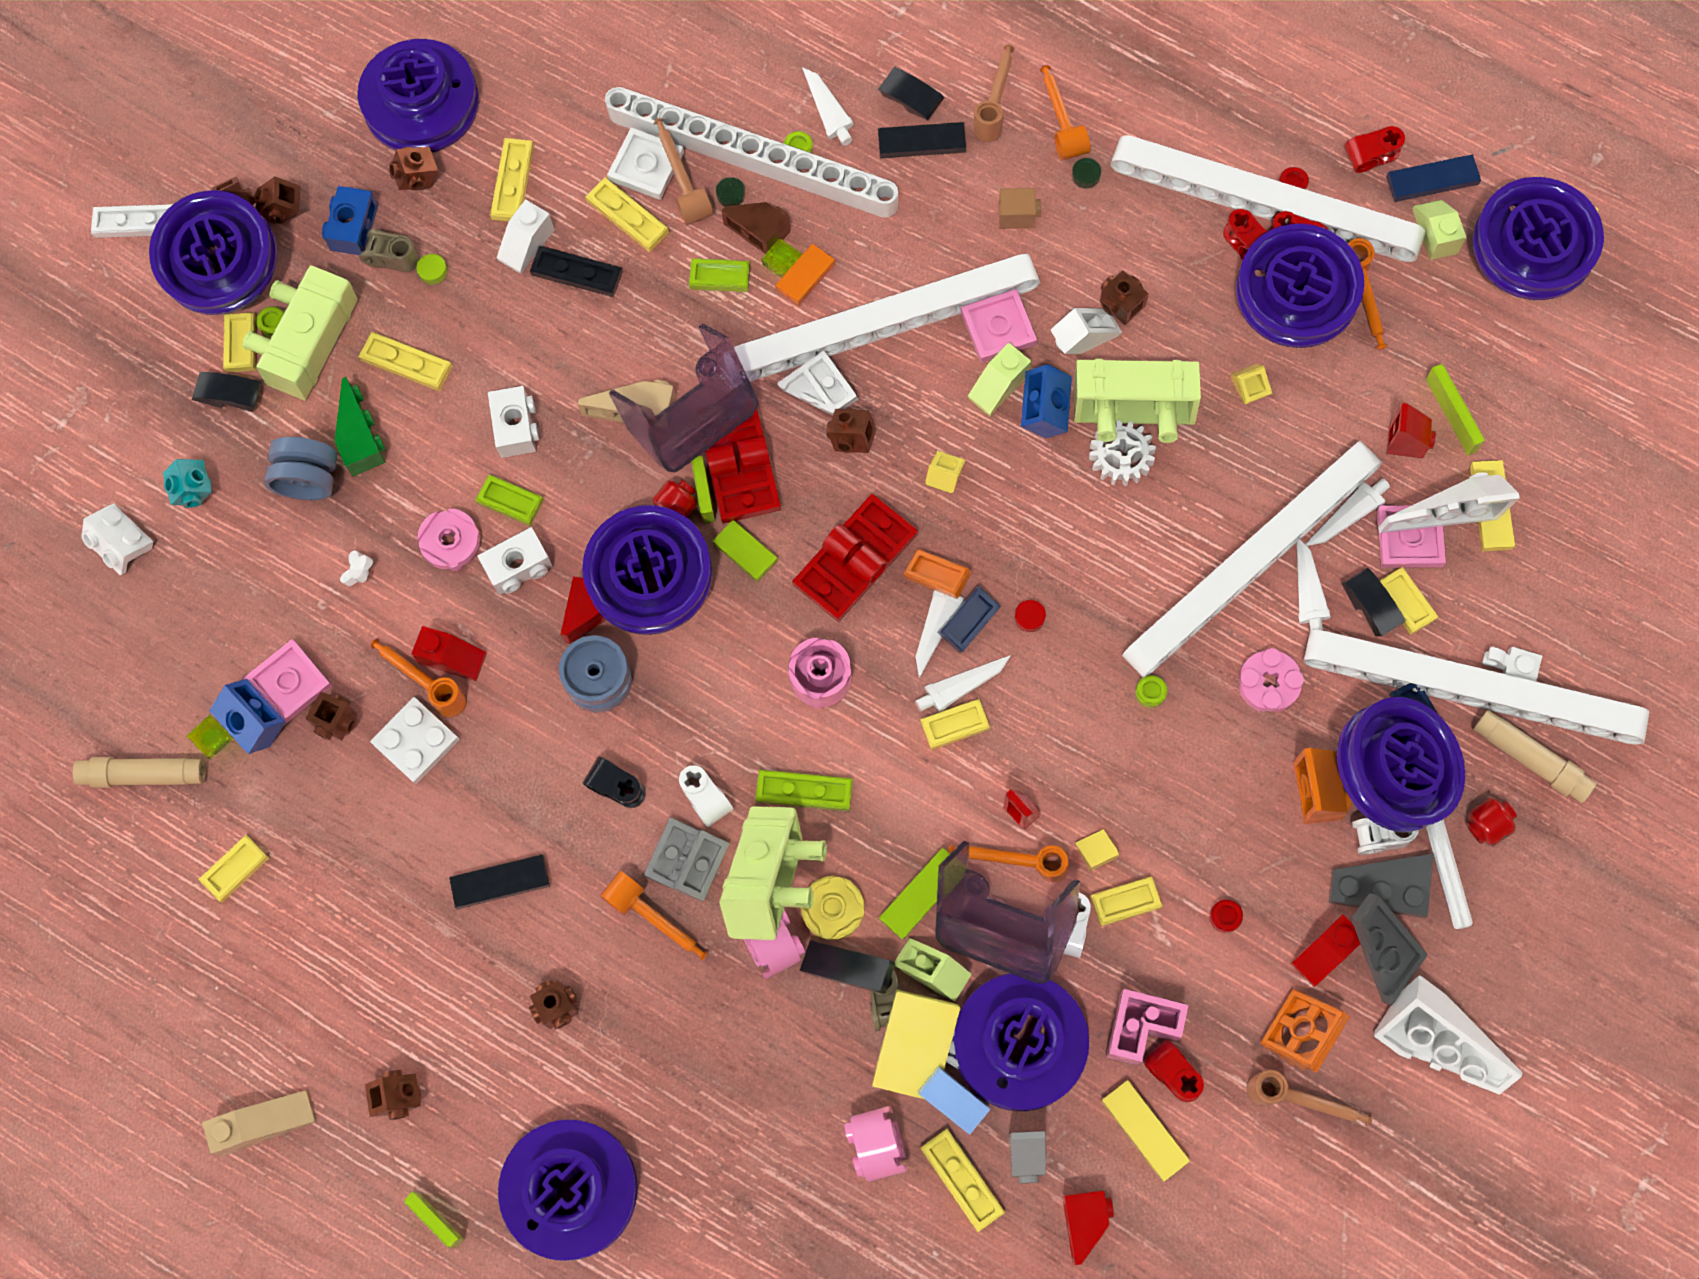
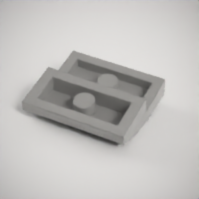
(686, 859)

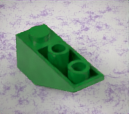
(353, 434)

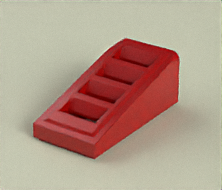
(1020, 808)

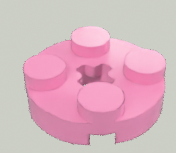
(446, 523)
(1270, 663)

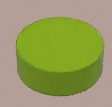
(800, 141)
(432, 269)
(269, 319)
(1151, 691)

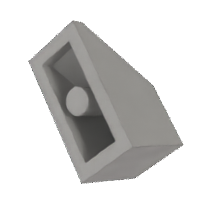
(1027, 1156)

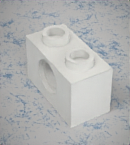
(505, 406)
(521, 546)

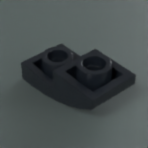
(911, 93)
(226, 389)
(1374, 600)

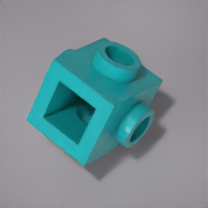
(187, 482)

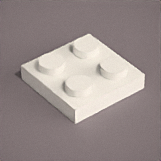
(643, 164)
(415, 740)

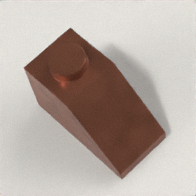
(757, 223)

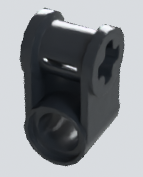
(611, 781)

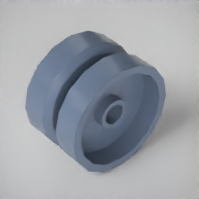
(300, 468)
(586, 658)

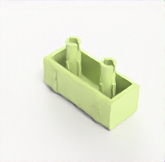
(305, 332)
(1136, 392)
(764, 872)

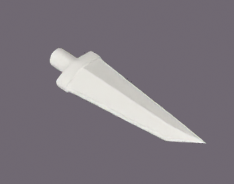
(831, 112)
(1356, 507)
(1312, 601)
(940, 610)
(953, 688)

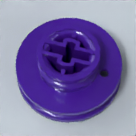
(411, 96)
(1543, 243)
(186, 256)
(1306, 288)
(617, 553)
(1394, 761)
(983, 1061)
(601, 1211)

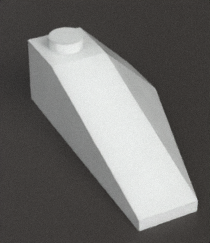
(1470, 501)
(1436, 1030)

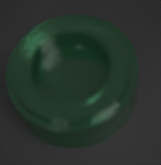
(1086, 173)
(730, 192)

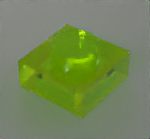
(780, 258)
(209, 737)

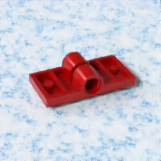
(743, 473)
(854, 557)

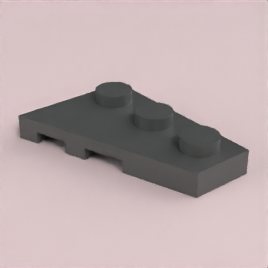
(1398, 882)
(1388, 947)

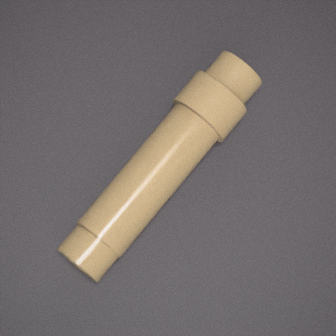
(110, 772)
(1562, 774)

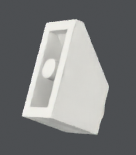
(524, 234)
(1084, 330)

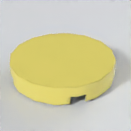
(835, 908)

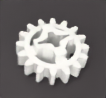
(1134, 446)

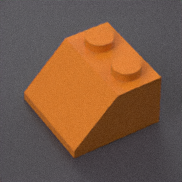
(1320, 786)

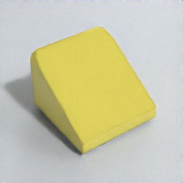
(1251, 383)
(944, 471)
(1097, 850)

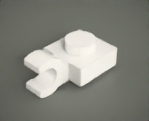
(1514, 662)

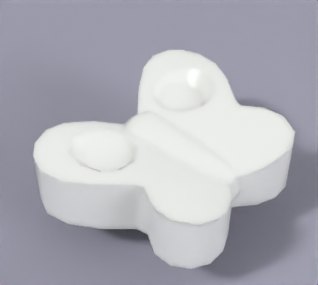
(358, 569)

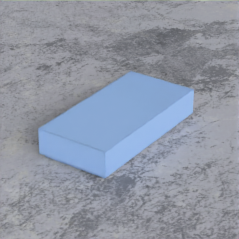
(954, 1100)

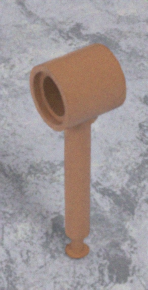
(989, 114)
(693, 202)
(1282, 1092)

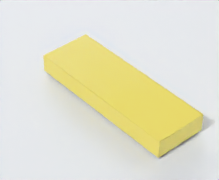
(512, 178)
(627, 214)
(405, 361)
(1494, 534)
(1145, 1131)
(962, 1180)

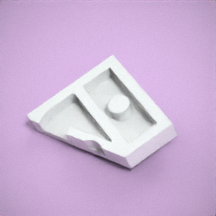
(819, 385)

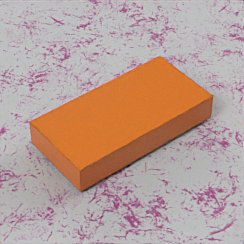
(805, 274)
(937, 573)

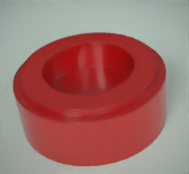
(1295, 177)
(1030, 616)
(1226, 916)

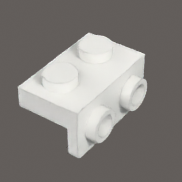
(114, 537)

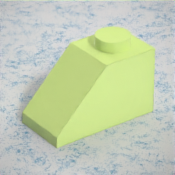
(1443, 228)
(1000, 379)
(932, 969)

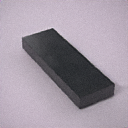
(922, 140)
(576, 271)
(499, 882)
(847, 967)

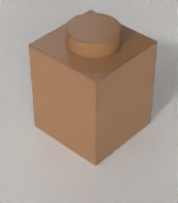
(1018, 208)

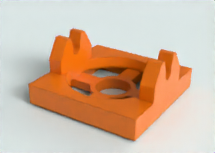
(1295, 1003)

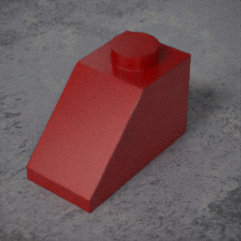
(1410, 433)
(580, 613)
(448, 653)
(1327, 951)
(1086, 1221)

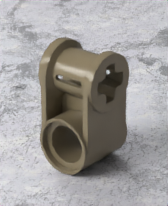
(384, 251)
(882, 1004)

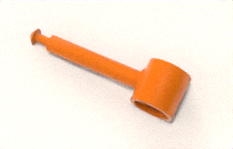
(1070, 140)
(1367, 252)
(436, 688)
(1021, 859)
(625, 894)

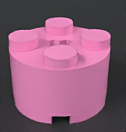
(828, 657)
(778, 953)
(877, 1144)

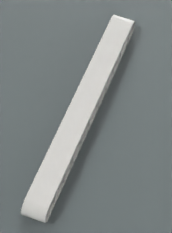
(758, 162)
(1264, 196)
(884, 317)
(1251, 559)
(1477, 687)

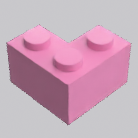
(1143, 1016)

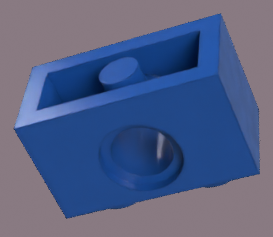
(347, 204)
(1046, 401)
(247, 716)

